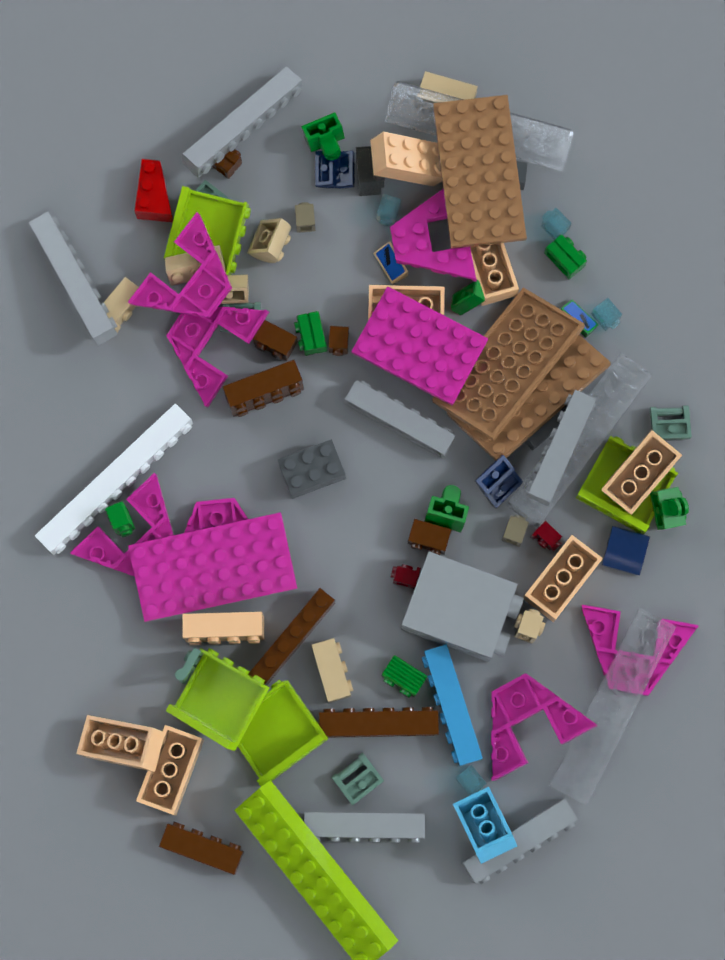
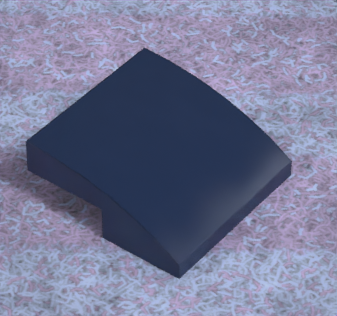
(335, 173)
(499, 481)
(626, 550)

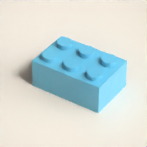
(485, 825)

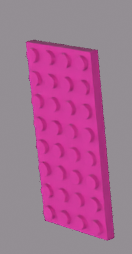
(212, 567)

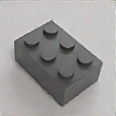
(311, 469)

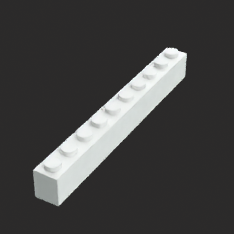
(114, 479)

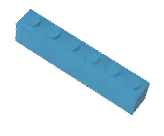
(452, 705)

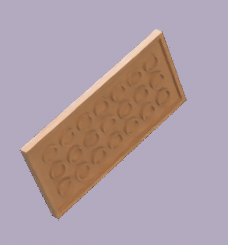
(479, 171)
(513, 363)
(572, 372)

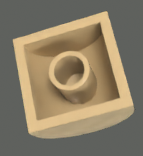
(270, 240)

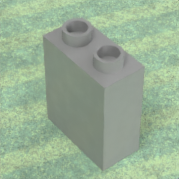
(462, 607)

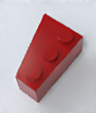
(152, 194)

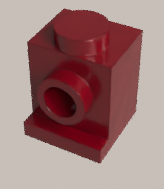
(547, 537)
(405, 576)

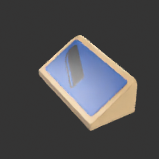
(386, 259)

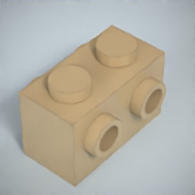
(529, 625)

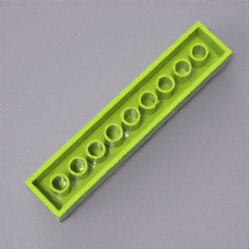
(315, 874)

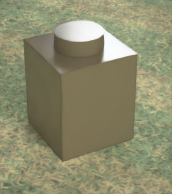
(305, 217)
(515, 530)

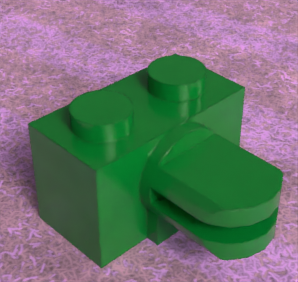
(324, 135)
(669, 508)
(447, 510)

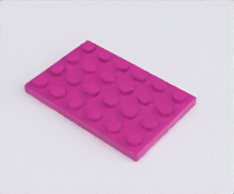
(419, 345)

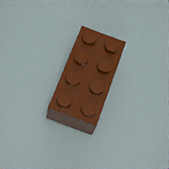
(264, 388)

